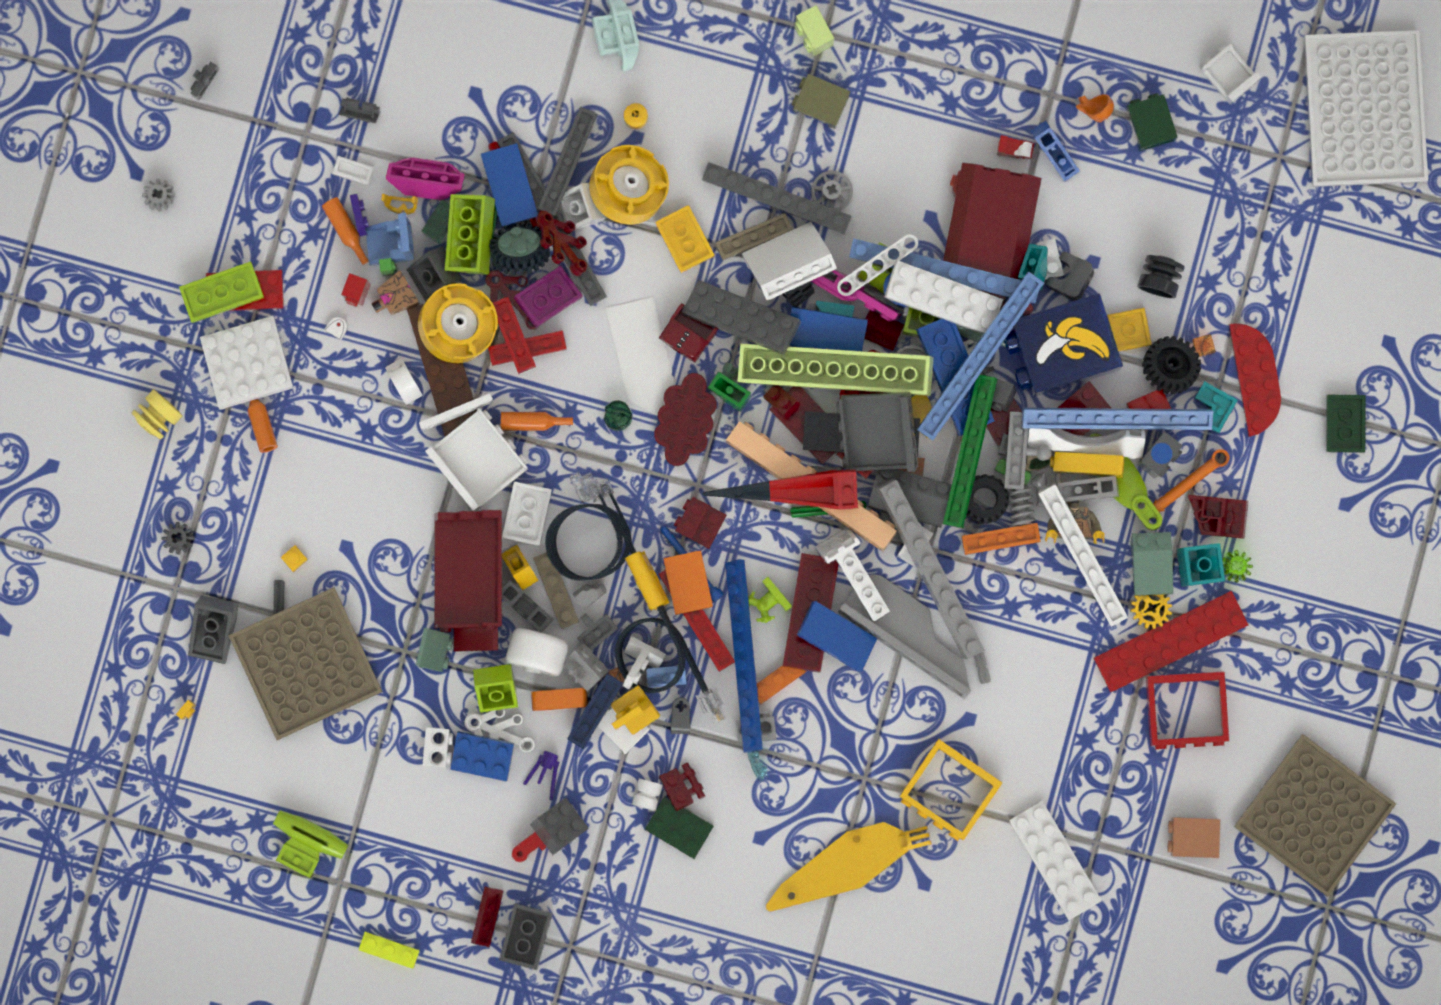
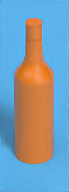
(344, 227)
(531, 421)
(262, 426)

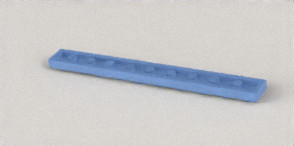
(961, 274)
(980, 356)
(1117, 418)

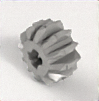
(154, 201)

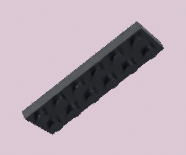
(823, 432)

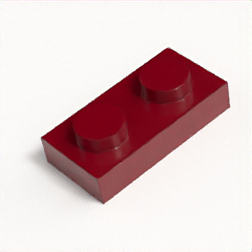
(781, 400)

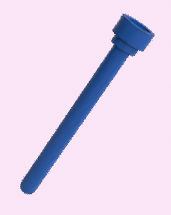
(715, 593)

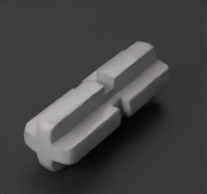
(983, 671)

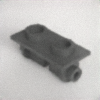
(368, 112)

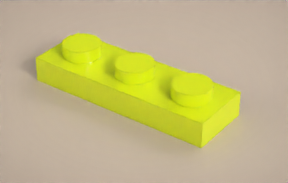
(389, 950)

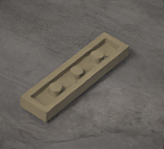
(753, 236)
(556, 591)

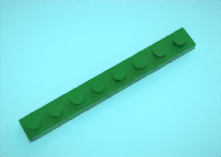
(970, 451)

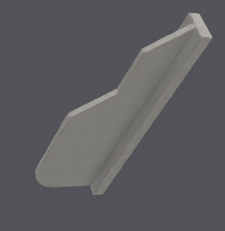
(909, 633)

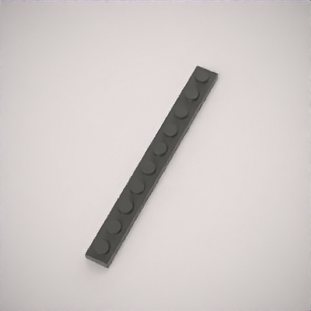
(587, 281)

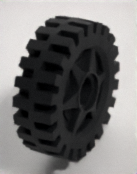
(1180, 355)

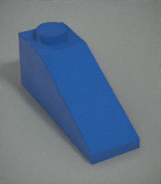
(1055, 151)

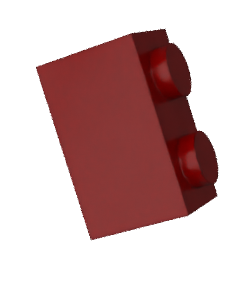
(355, 290)

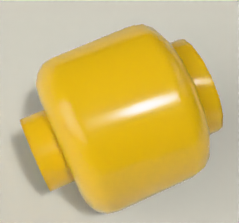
(638, 110)

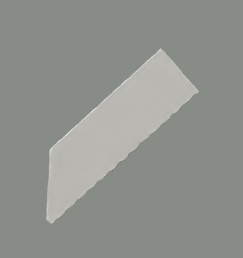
(641, 352)

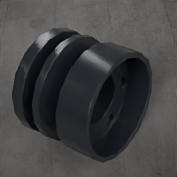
(1159, 280)

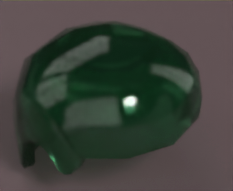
(618, 415)

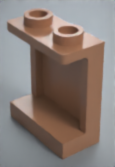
(1194, 837)

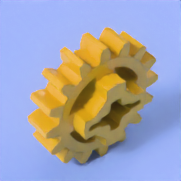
(1155, 616)

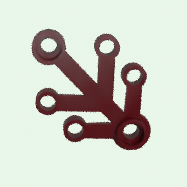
(549, 224)
(506, 292)

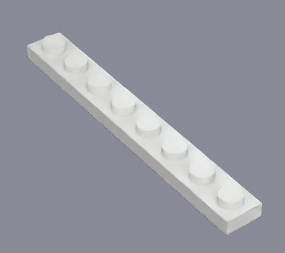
(1083, 554)

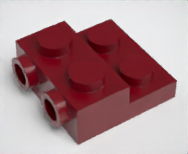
(699, 522)

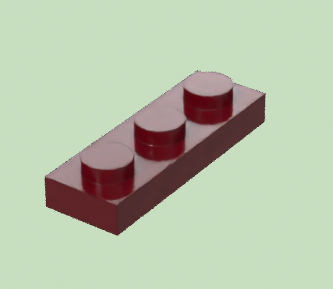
(487, 916)

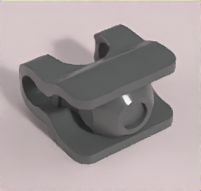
(1078, 279)

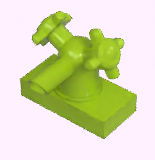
(768, 601)

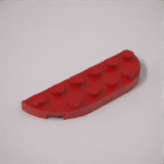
(1256, 377)

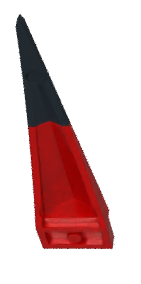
(821, 489)

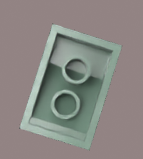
(1152, 563)
(434, 650)

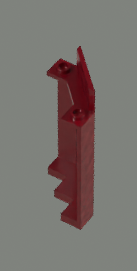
(992, 220)
(468, 577)

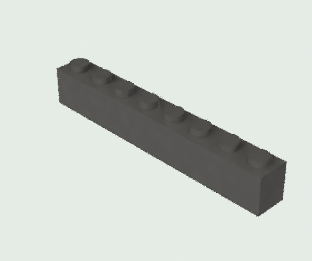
(776, 198)

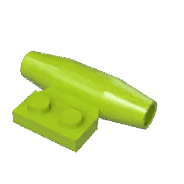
(306, 842)

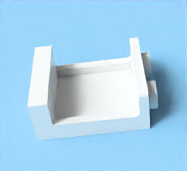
(1229, 73)

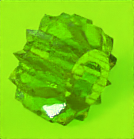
(1237, 559)

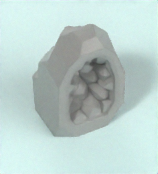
(589, 594)

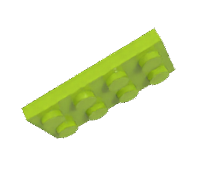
(221, 292)

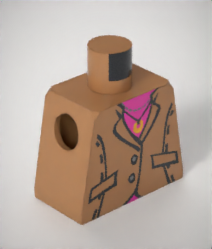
(395, 295)

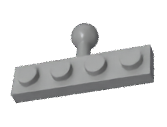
(1017, 453)

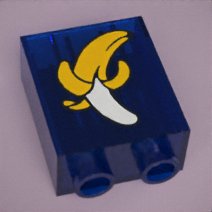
(1063, 346)

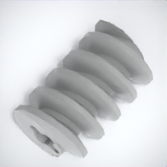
(1021, 506)

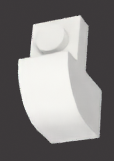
(403, 381)

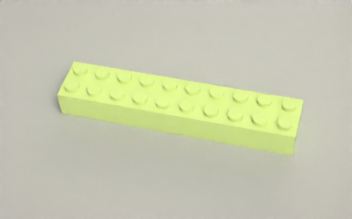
(836, 369)

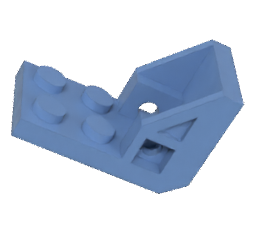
(390, 240)

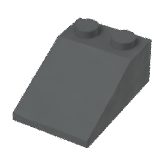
(211, 628)

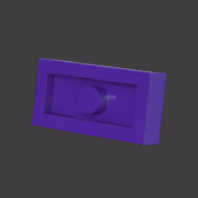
(358, 207)

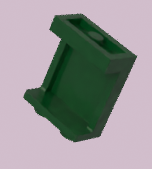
(1152, 121)

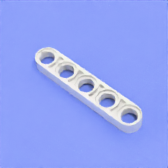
(887, 263)

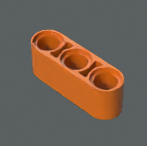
(559, 699)

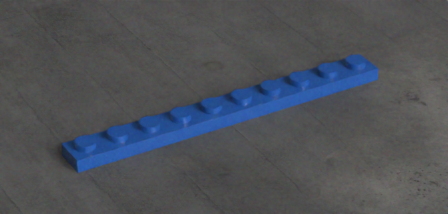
(744, 656)

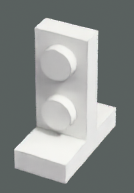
(644, 656)

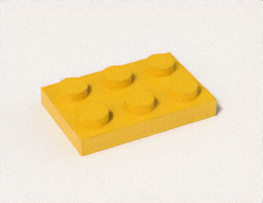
(684, 239)

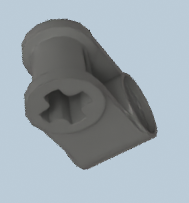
(680, 720)

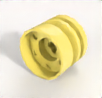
(156, 414)

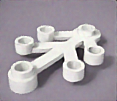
(497, 730)

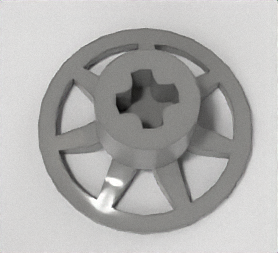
(832, 189)

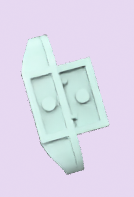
(617, 33)

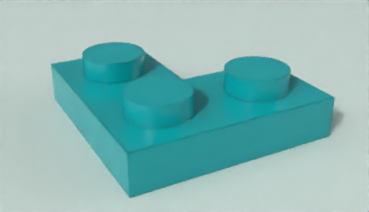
(1219, 402)

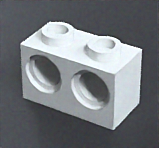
(431, 747)

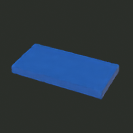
(509, 185)
(828, 330)
(837, 636)

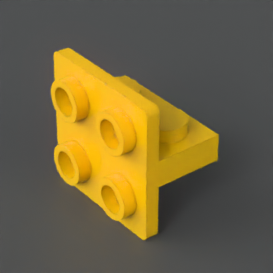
(634, 710)

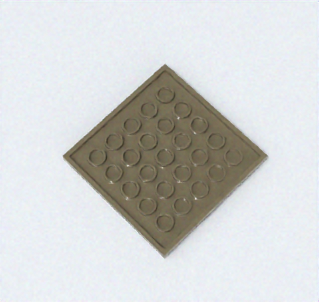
(305, 663)
(1315, 815)

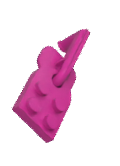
(870, 301)

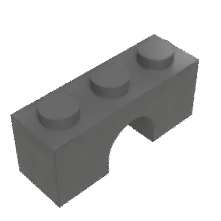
(526, 606)

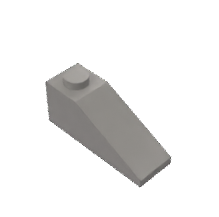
(1089, 489)

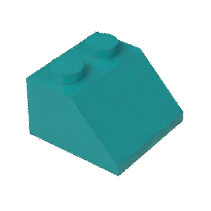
(1200, 564)

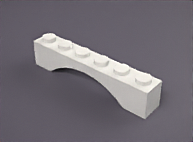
(1123, 442)

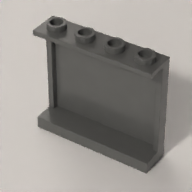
(877, 431)

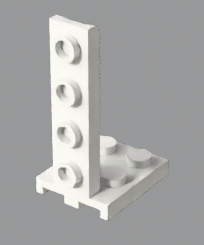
(841, 547)

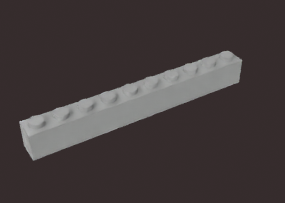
(930, 569)

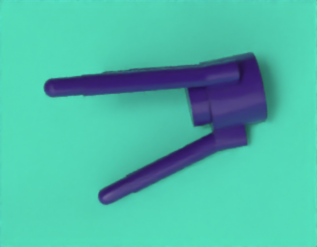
(547, 761)

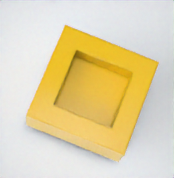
(294, 558)
(186, 710)

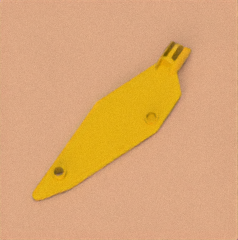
(847, 864)

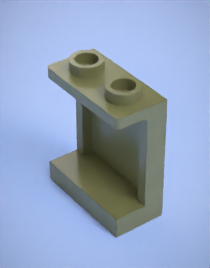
(821, 100)

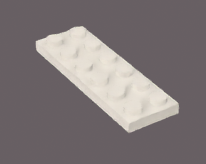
(942, 297)
(1055, 860)

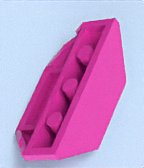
(425, 178)

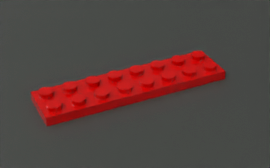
(1171, 641)

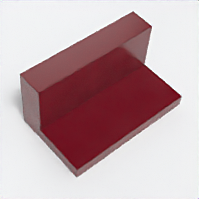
(882, 331)

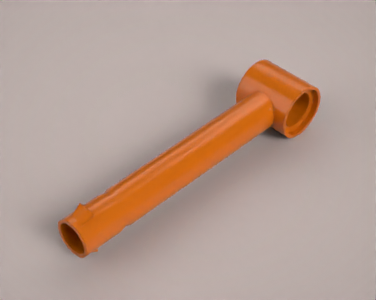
(1190, 481)

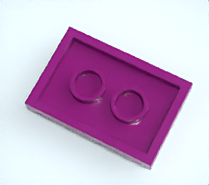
(548, 296)

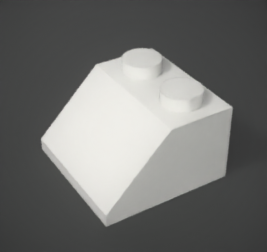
(580, 208)

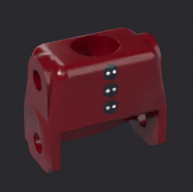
(687, 335)

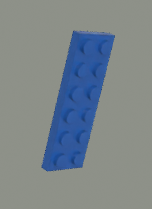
(945, 344)

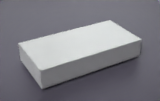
(353, 170)

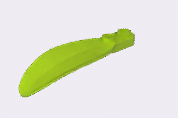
(1134, 492)

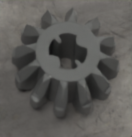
(176, 531)

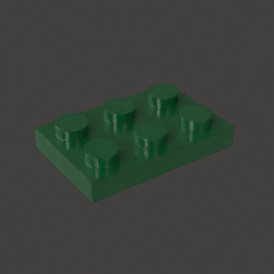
(1345, 423)
(679, 828)

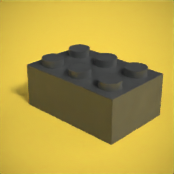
(526, 936)

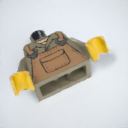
(1085, 520)

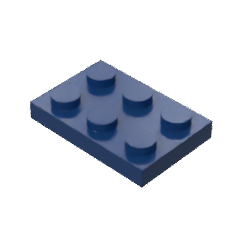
(482, 756)

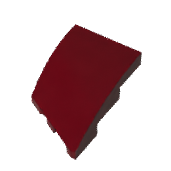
(1220, 516)

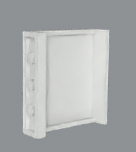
(789, 260)
(478, 459)

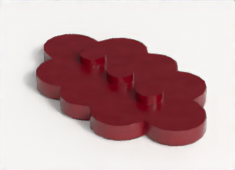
(685, 419)

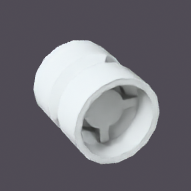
(647, 794)

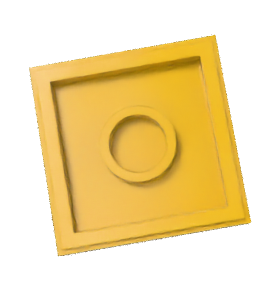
(1130, 329)

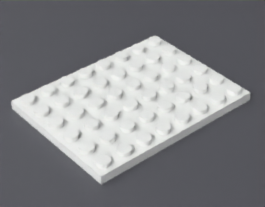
(1366, 108)

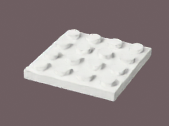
(246, 362)

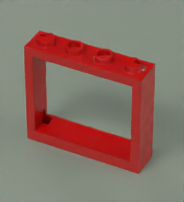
(1181, 742)

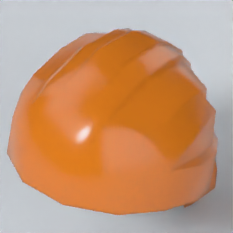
(1097, 108)

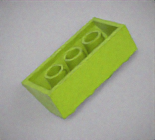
(469, 234)

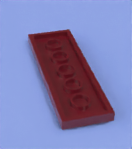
(814, 583)

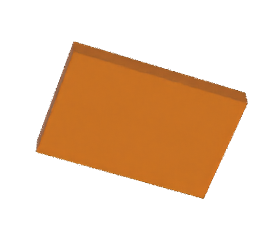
(688, 582)

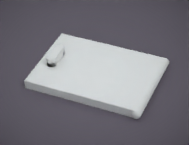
(621, 736)

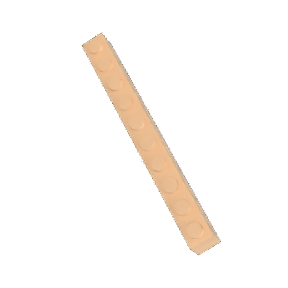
(779, 464)

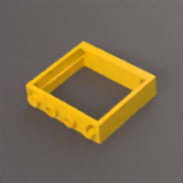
(939, 822)

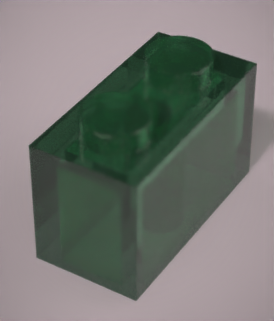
(438, 223)

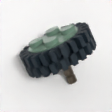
(518, 250)

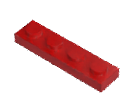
(513, 335)
(537, 345)

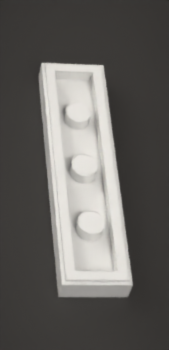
(456, 412)

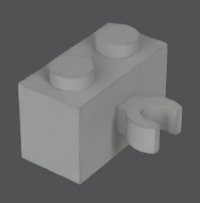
(585, 667)

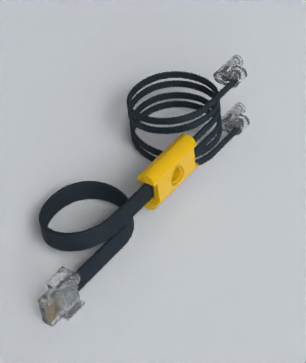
(645, 578)

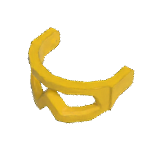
(387, 200)

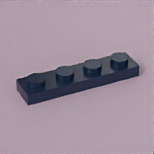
(595, 711)

